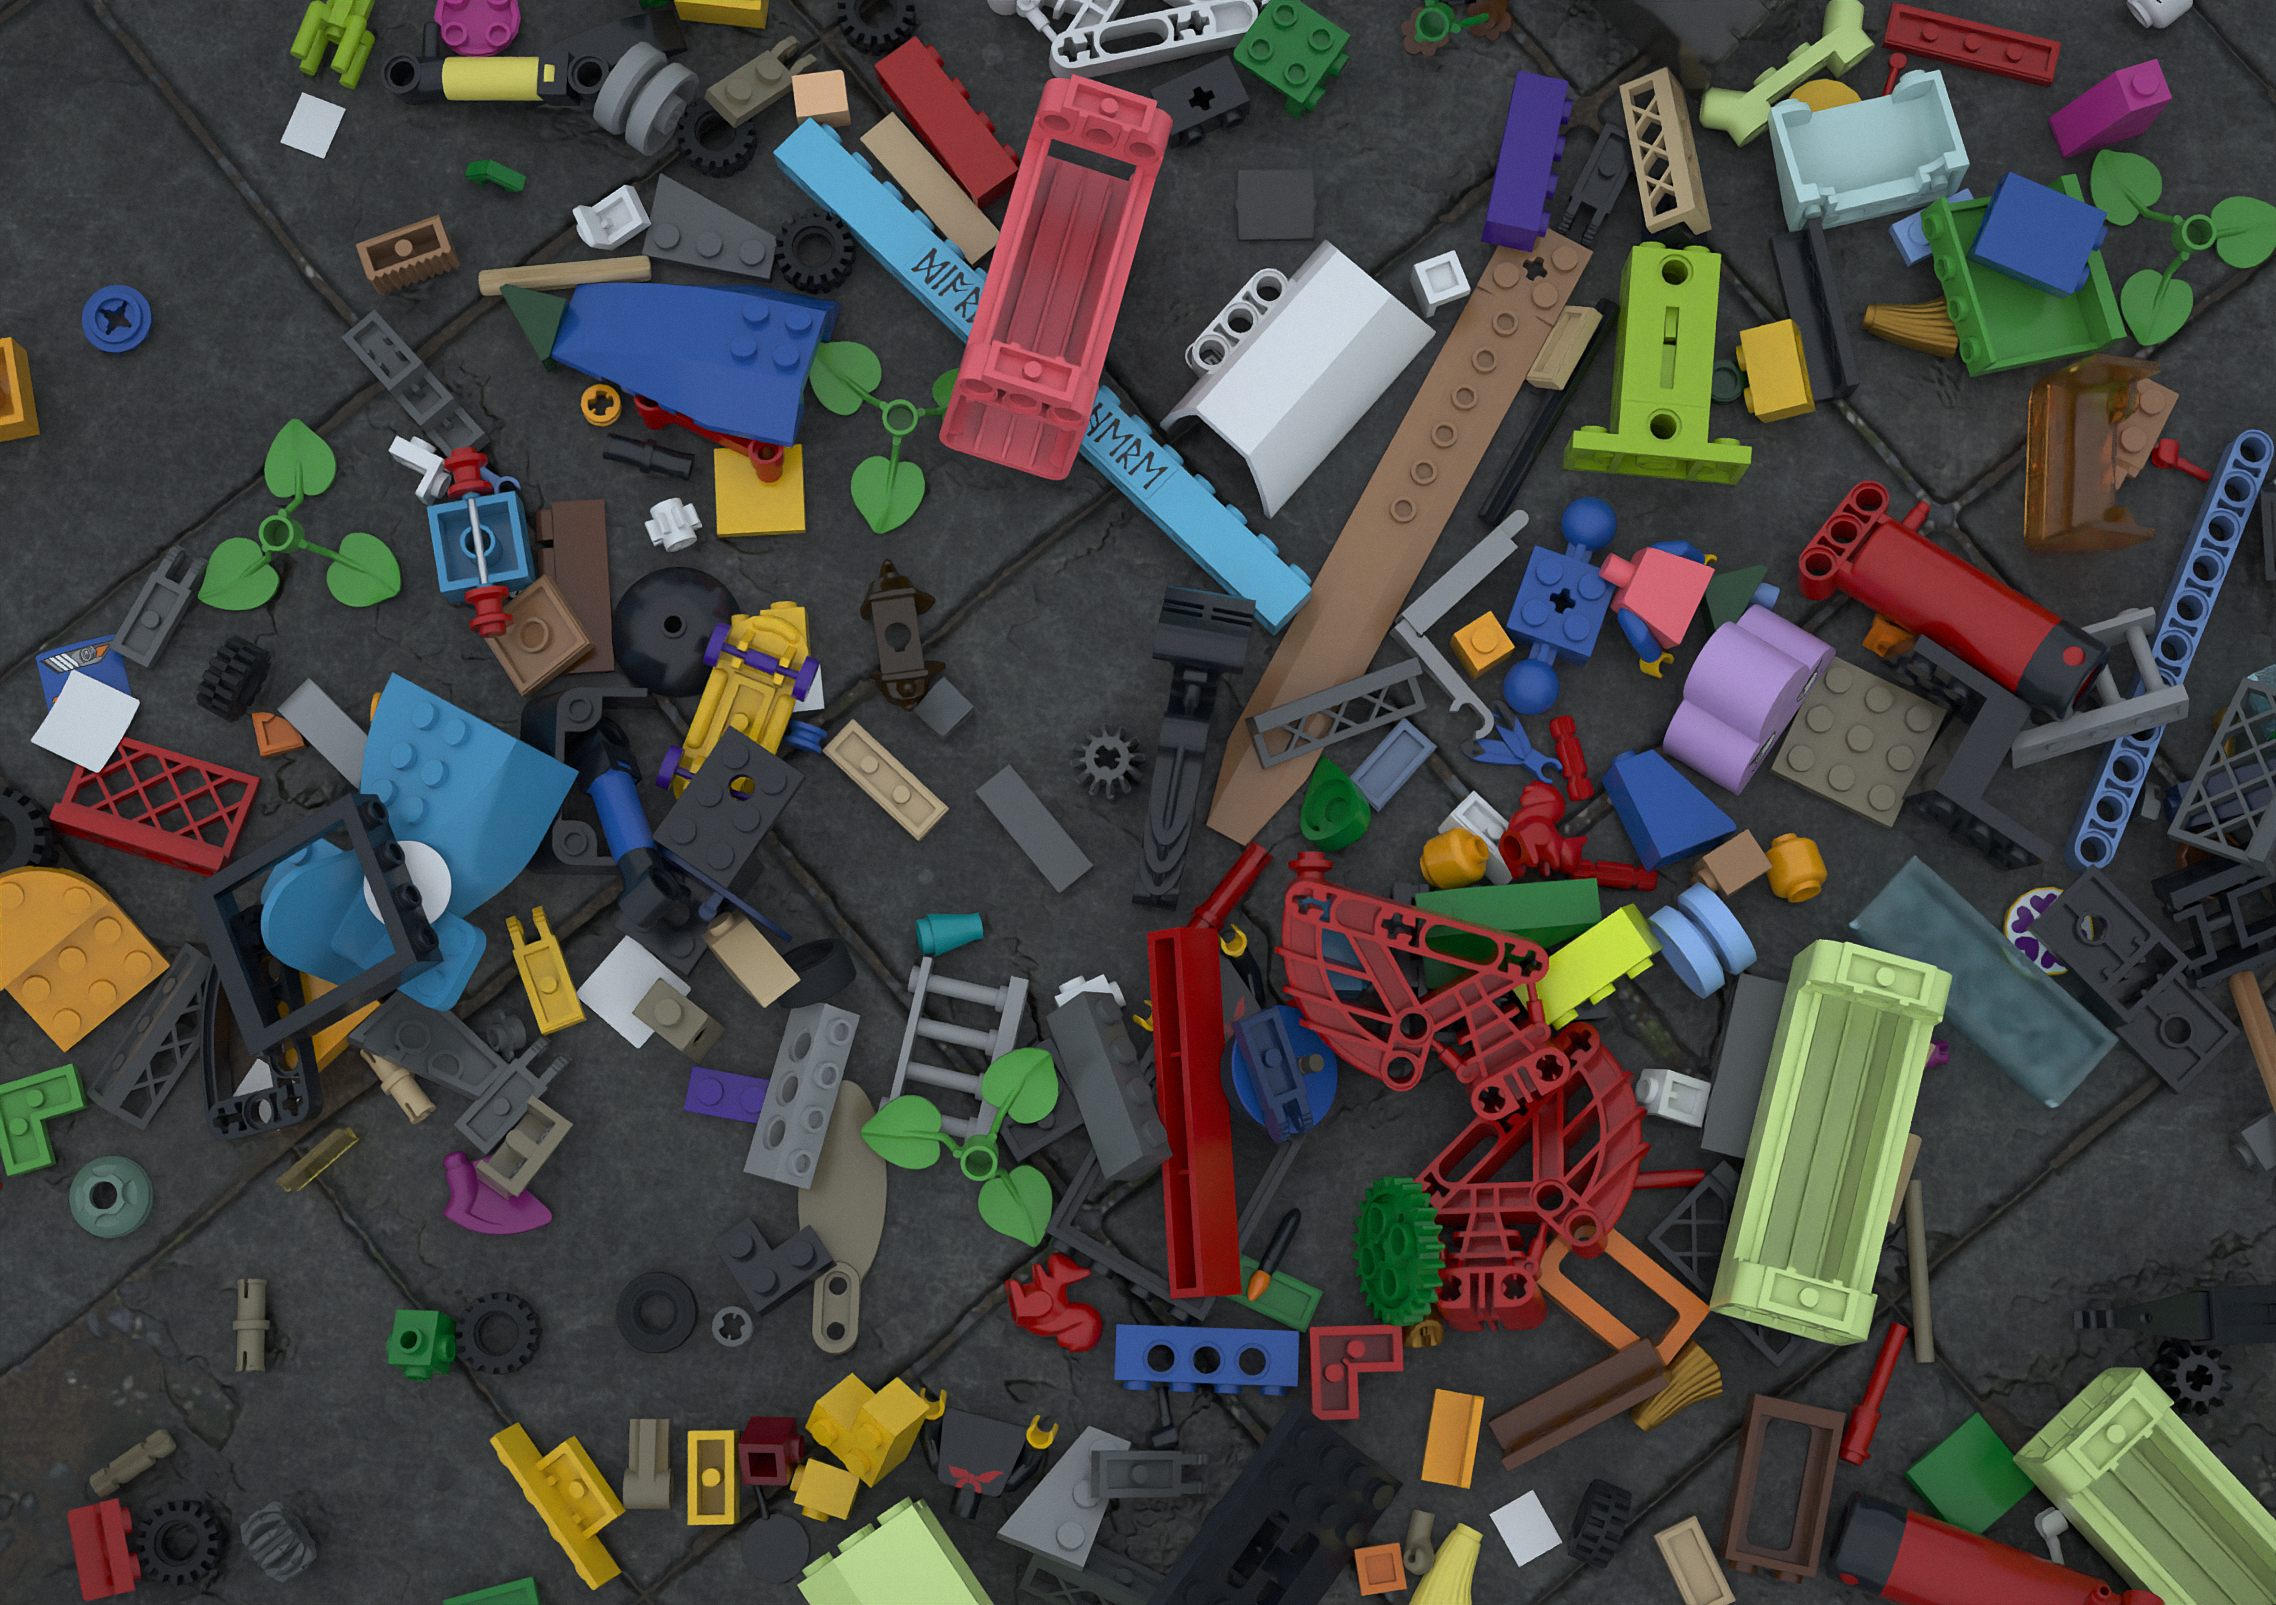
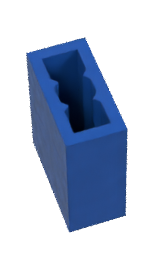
(2038, 236)

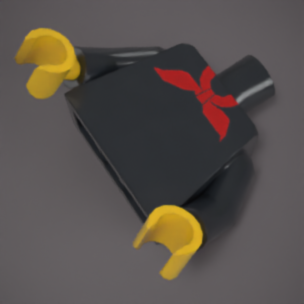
(1240, 984)
(979, 1453)

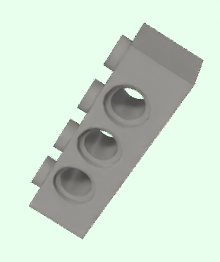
(801, 1094)

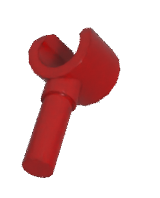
(2166, 457)

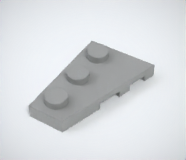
(1059, 1514)

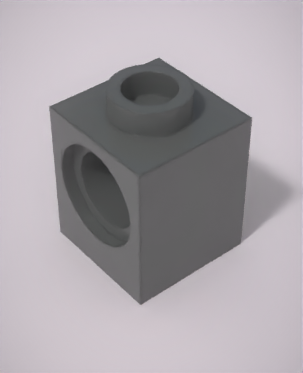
(2256, 1142)

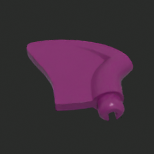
(481, 1208)

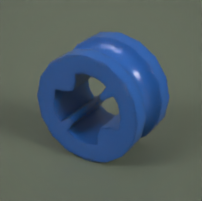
(805, 737)

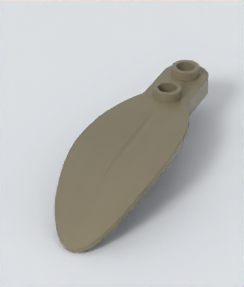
(847, 1214)

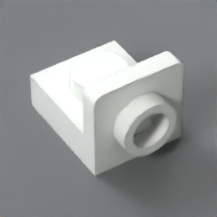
(1673, 1096)

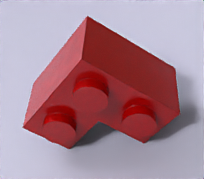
(1338, 1355)

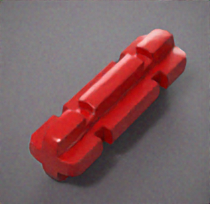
(1571, 757)
(1616, 875)

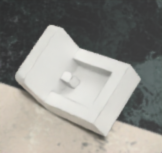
(612, 219)
(421, 458)
(1077, 985)

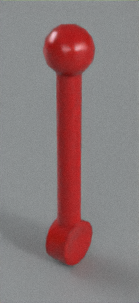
(1896, 63)

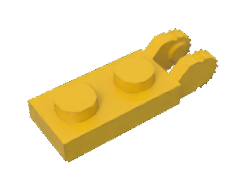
(546, 975)

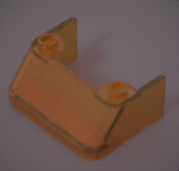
(2075, 453)

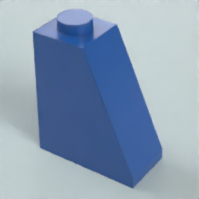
(1663, 810)

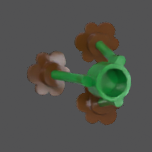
(1432, 24)

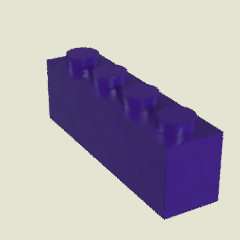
(1525, 162)

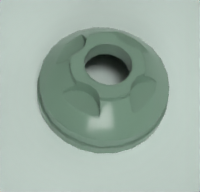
(133, 1199)

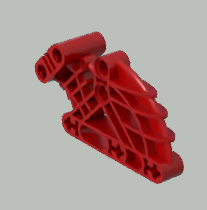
(1501, 1051)
(1487, 1276)

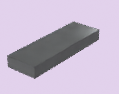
(1034, 829)

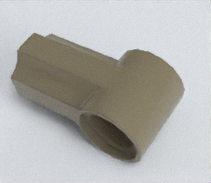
(649, 1478)

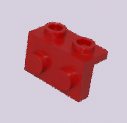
(102, 1550)

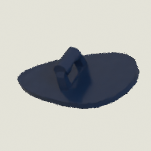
(708, 910)

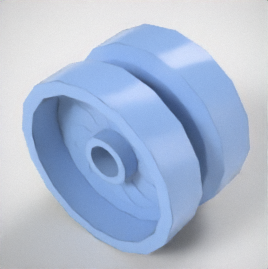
(1702, 940)

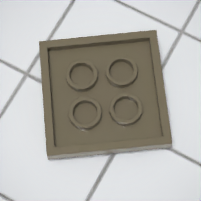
(1858, 742)

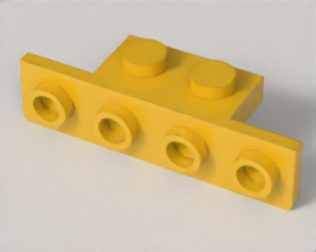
(568, 1497)

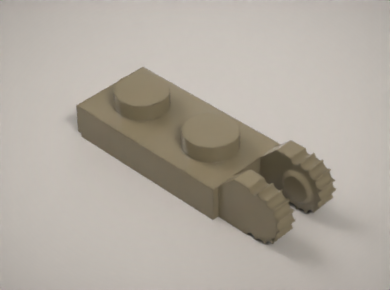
(758, 83)

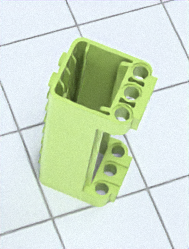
(1829, 1141)
(2153, 1495)

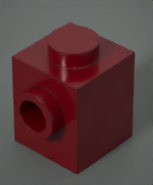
(770, 1450)

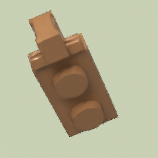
(2141, 430)

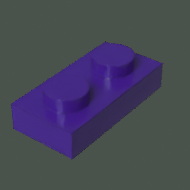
(725, 1095)

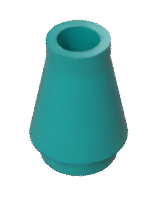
(947, 931)

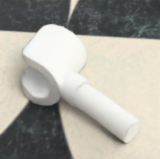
(2049, 1524)

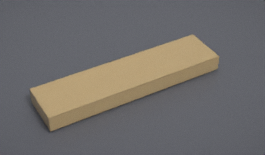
(931, 188)

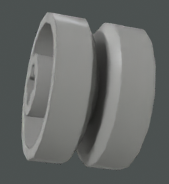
(645, 98)

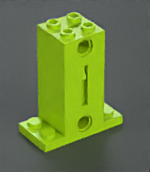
(1663, 375)

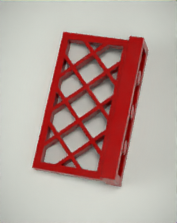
(151, 842)

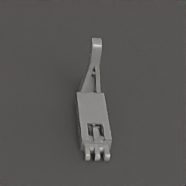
(1440, 599)

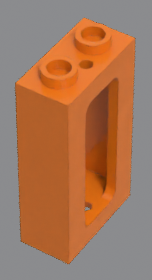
(1598, 1320)

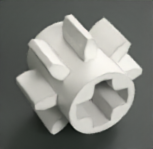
(673, 524)

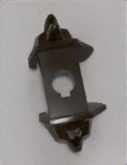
(894, 601)

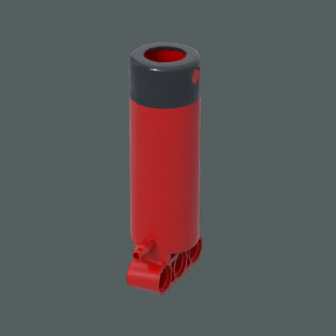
(1951, 603)
(1937, 1563)

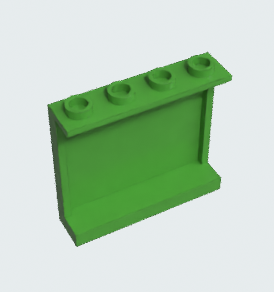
(2005, 320)

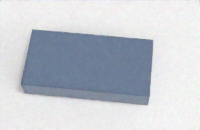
(1392, 764)

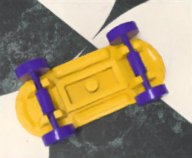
(753, 687)

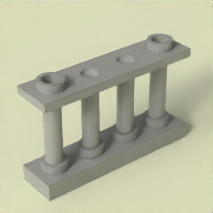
(2117, 715)
(1007, 1000)

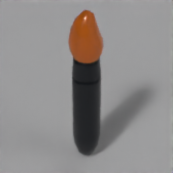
(1273, 1255)

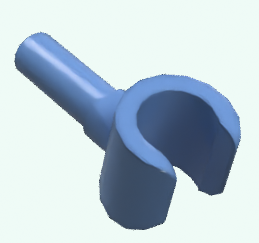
(498, 482)
(1765, 596)

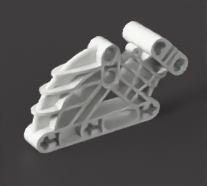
(1222, 24)

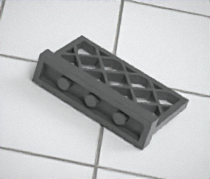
(2262, 847)

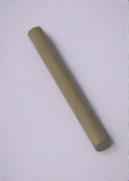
(1918, 1272)

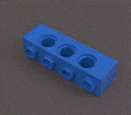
(1277, 1346)

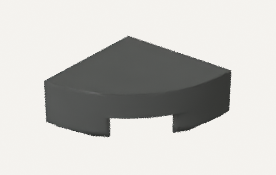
(2146, 806)

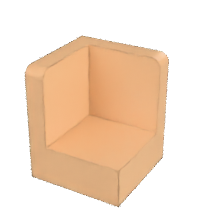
(821, 98)

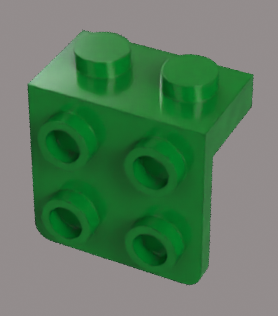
(1294, 52)

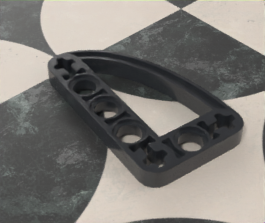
(215, 1056)

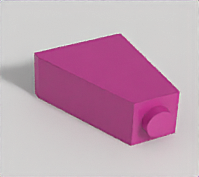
(2112, 110)

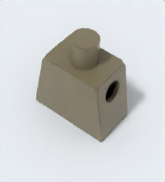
(678, 1020)

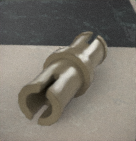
(251, 1325)

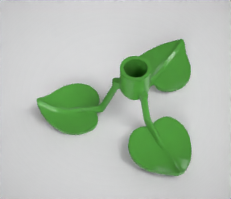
(2154, 303)
(880, 487)
(239, 570)
(1023, 1087)

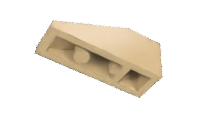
(749, 957)

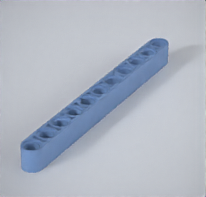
(2180, 633)

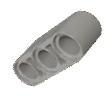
(327, 729)

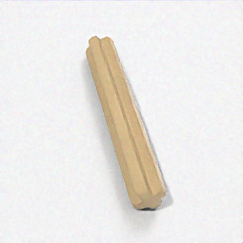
(567, 274)

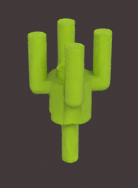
(342, 24)

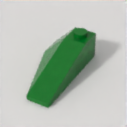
(1537, 910)

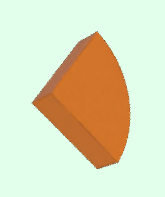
(276, 735)

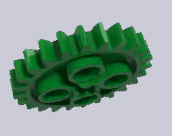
(1398, 1251)

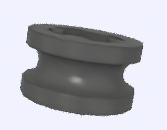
(719, 1323)

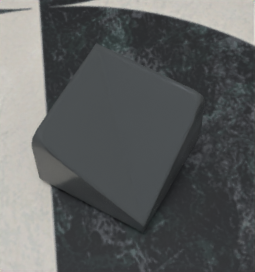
(944, 709)

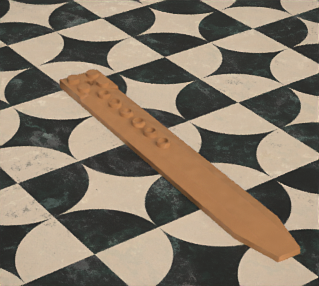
(1398, 519)

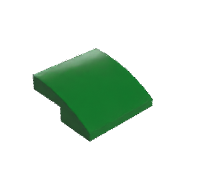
(1969, 1476)

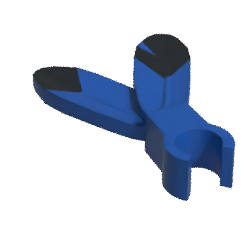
(1514, 749)

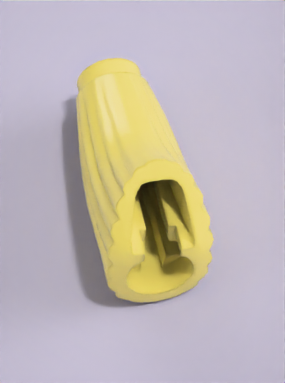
(1452, 1571)

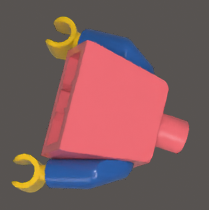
(1658, 596)

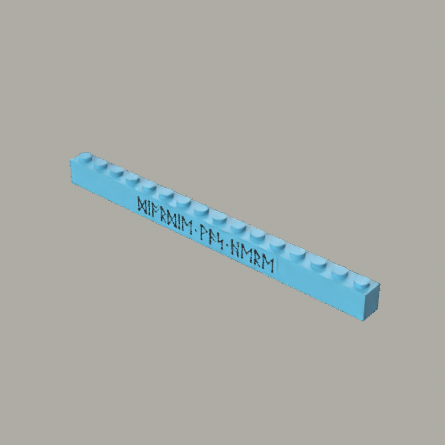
(1113, 441)

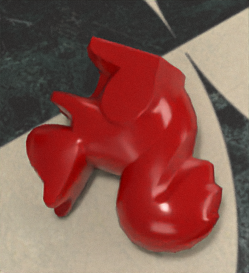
(1533, 837)
(1045, 1309)

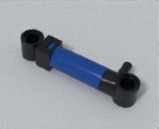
(611, 780)

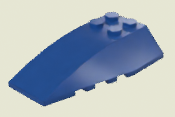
(707, 351)

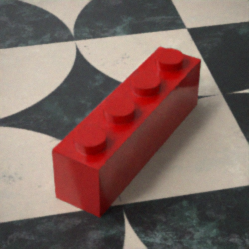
(947, 122)

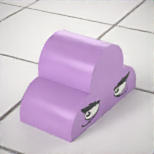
(1744, 695)

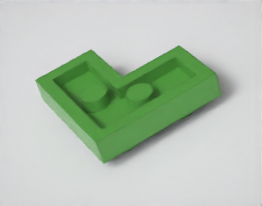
(23, 1113)

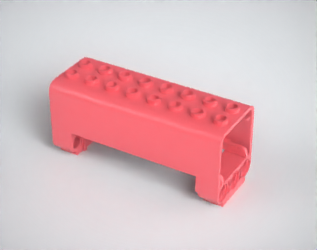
(1056, 281)

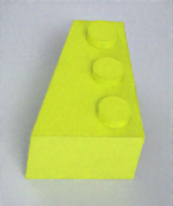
(1593, 963)

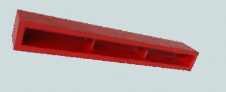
(1194, 1113)

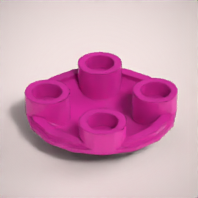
(478, 26)

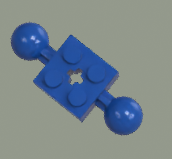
(1532, 683)

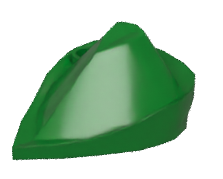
(1333, 808)

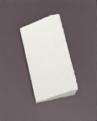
(1487, 823)

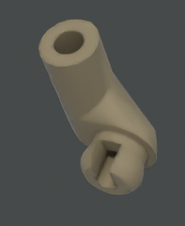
(1418, 1549)

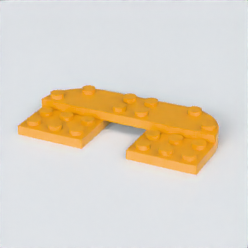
(69, 951)

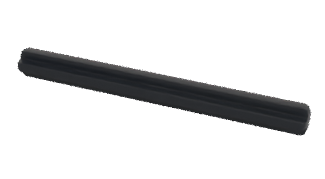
(1543, 425)

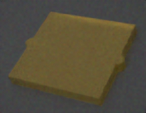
(317, 1159)

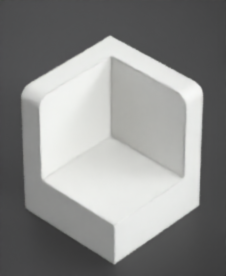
(1438, 282)

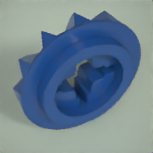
(114, 300)

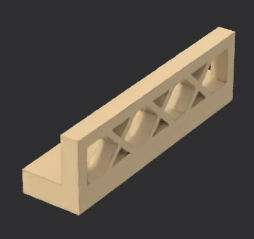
(1680, 152)

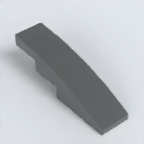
(413, 385)

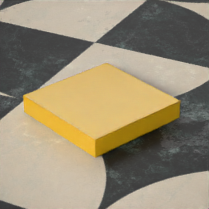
(755, 507)

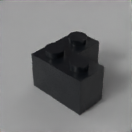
(1064, 1119)

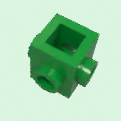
(422, 1344)

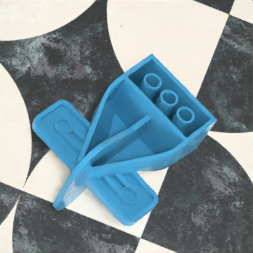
(447, 785)

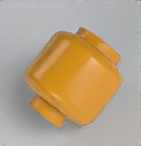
(1453, 859)
(1796, 868)

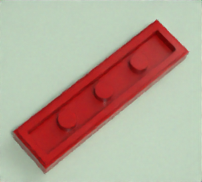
(1971, 44)

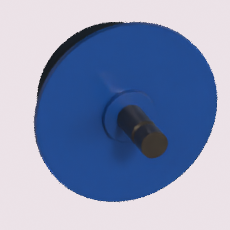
(1314, 1060)

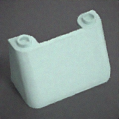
(1868, 154)

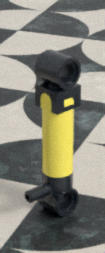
(551, 77)

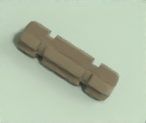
(132, 1462)

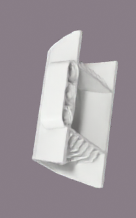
(1301, 369)

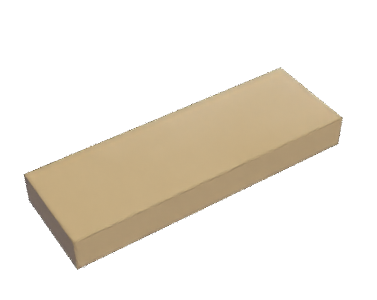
(885, 780)

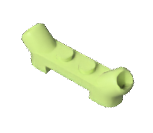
(1840, 49)

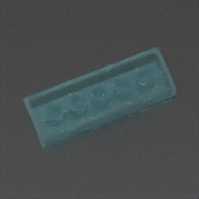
(1995, 989)

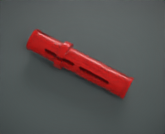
(1231, 888)

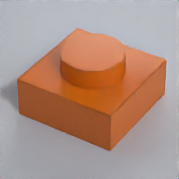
(1380, 1568)

